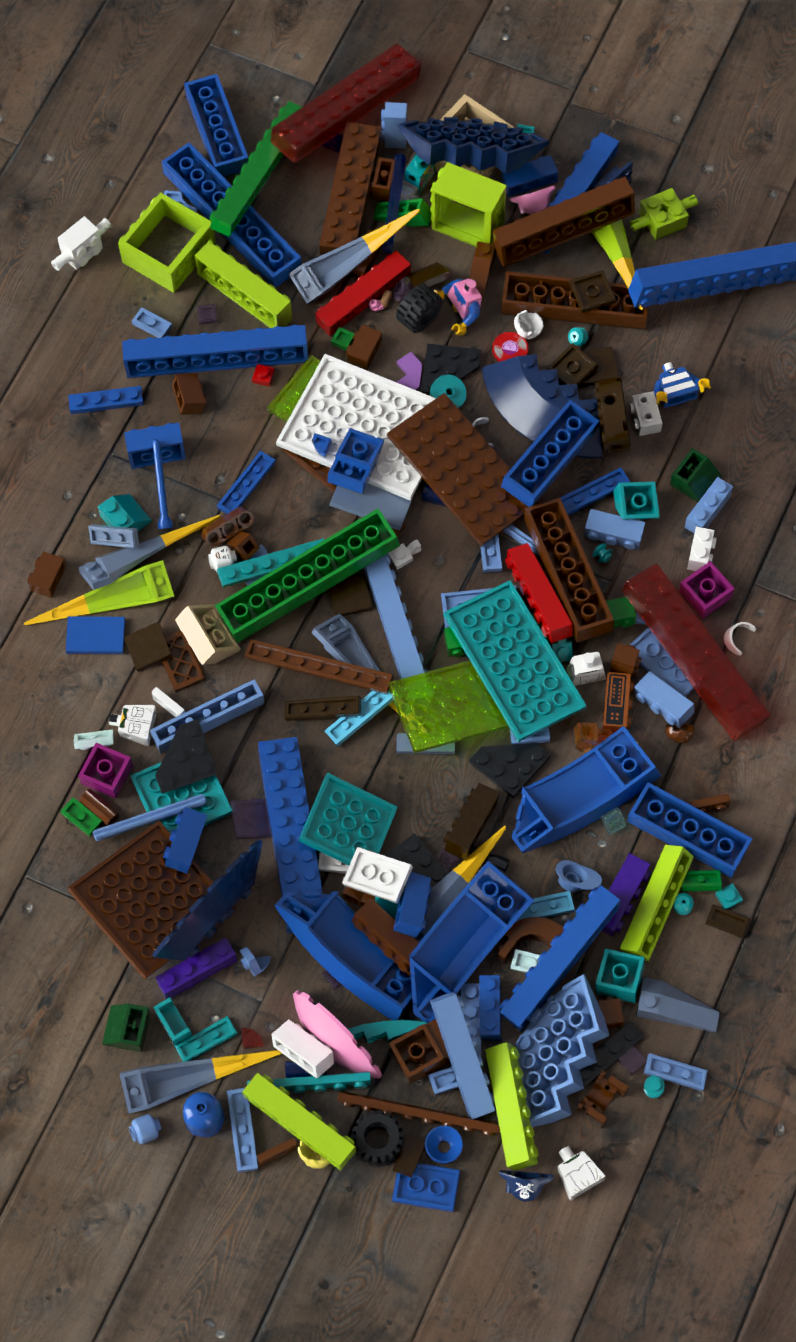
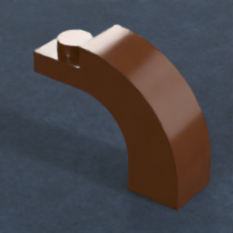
(528, 929)

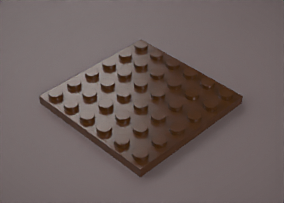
(139, 897)

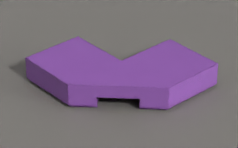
(412, 368)

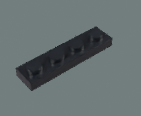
(611, 1051)

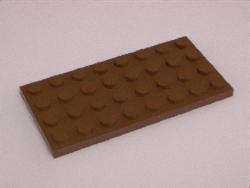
(459, 468)

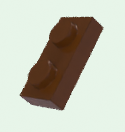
(716, 803)

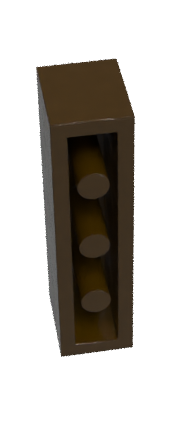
(471, 821)

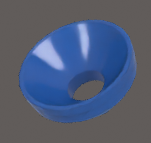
(443, 1134)

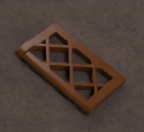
(188, 681)

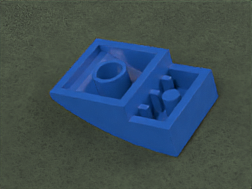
(355, 460)

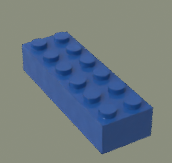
(216, 125)
(550, 453)
(691, 828)

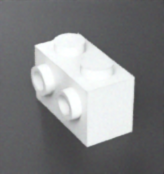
(646, 413)
(701, 547)

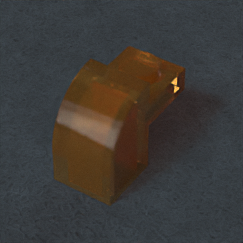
(588, 736)

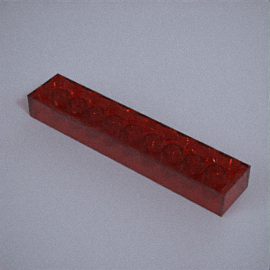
(345, 103)
(695, 652)

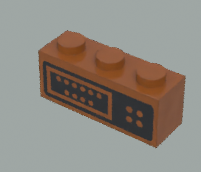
(617, 701)

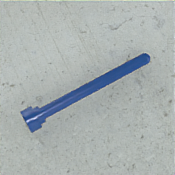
(164, 521)

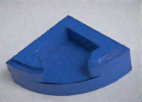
(321, 444)

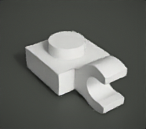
(403, 555)

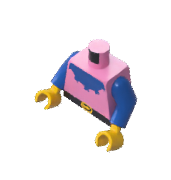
(464, 300)

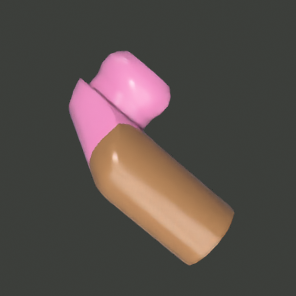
(377, 305)

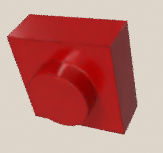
(263, 375)

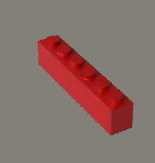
(358, 295)
(539, 593)

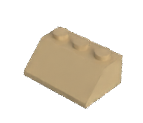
(207, 633)

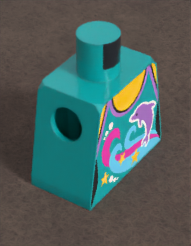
(421, 171)

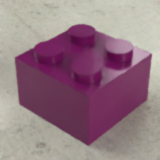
(706, 589)
(105, 770)

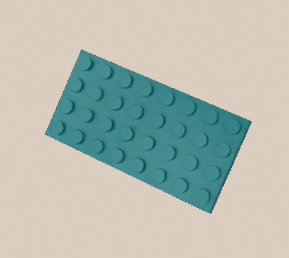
(514, 660)

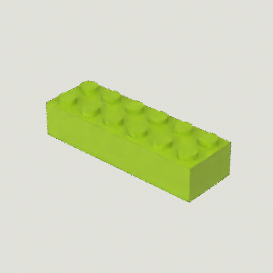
(243, 286)

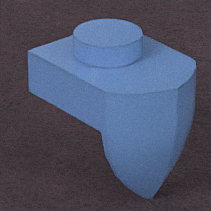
(255, 965)

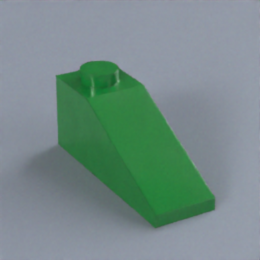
(406, 207)

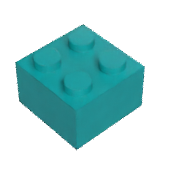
(620, 975)

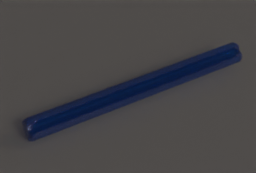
(394, 197)

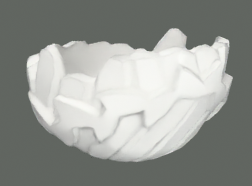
(528, 324)

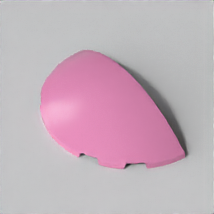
(332, 1032)

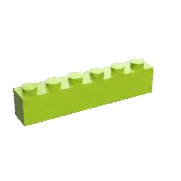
(657, 901)
(511, 1106)
(299, 1121)

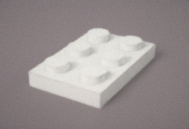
(377, 875)

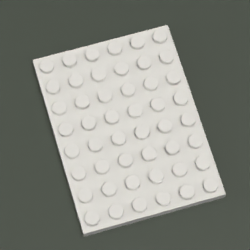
(354, 398)

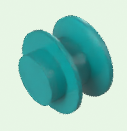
(578, 336)
(603, 554)
(683, 904)
(654, 1086)

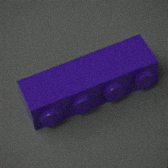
(626, 888)
(196, 969)

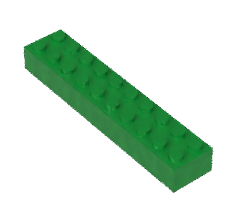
(308, 575)

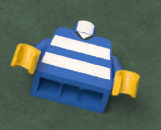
(678, 386)

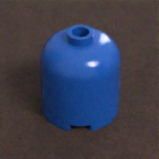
(203, 1121)

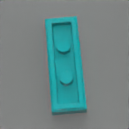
(206, 1039)

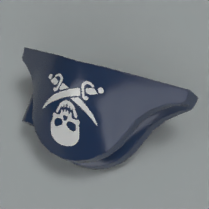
(525, 1185)

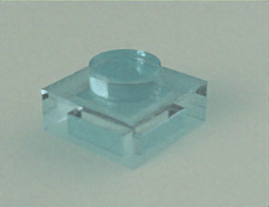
(613, 821)

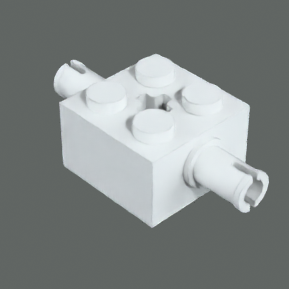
(80, 243)

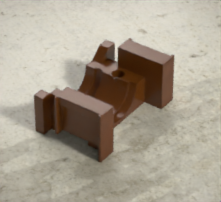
(600, 1097)

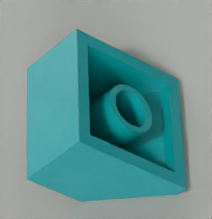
(636, 500)
(123, 512)

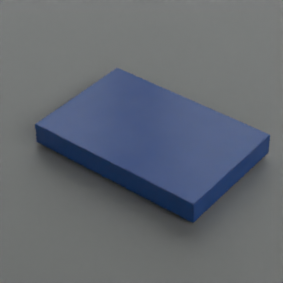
(95, 635)
(428, 1188)

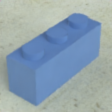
(392, 116)
(709, 505)
(614, 530)
(664, 700)

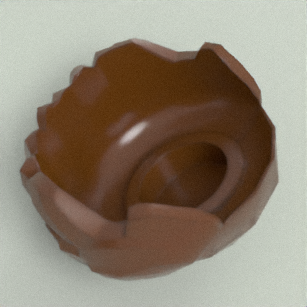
(680, 735)

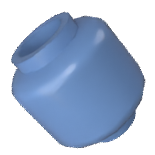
(144, 1129)

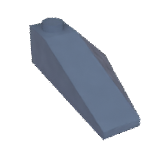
(670, 1005)

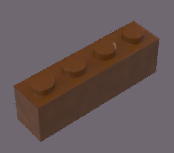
(379, 928)

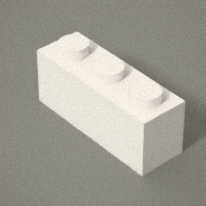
(303, 1048)

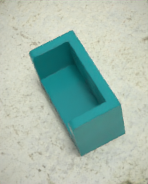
(172, 1021)

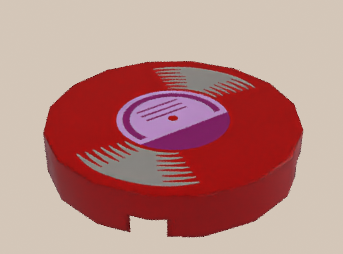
(508, 346)

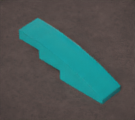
(388, 1029)

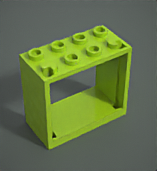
(473, 191)
(184, 263)

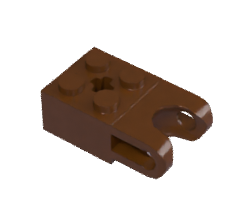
(424, 1040)

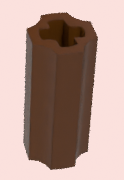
(99, 807)

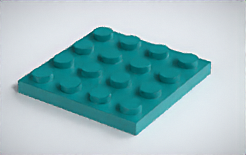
(152, 798)
(346, 819)

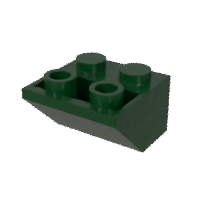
(694, 475)
(127, 1027)

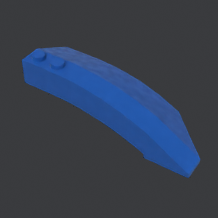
(582, 791)
(328, 934)
(464, 936)

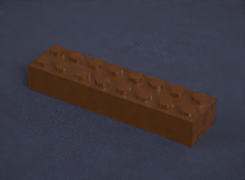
(351, 186)
(564, 221)
(554, 299)
(568, 569)

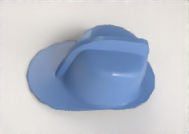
(577, 877)

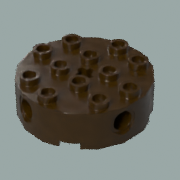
(613, 415)

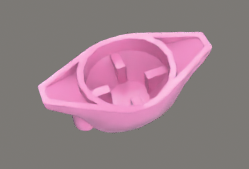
(534, 201)

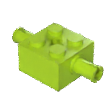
(663, 213)

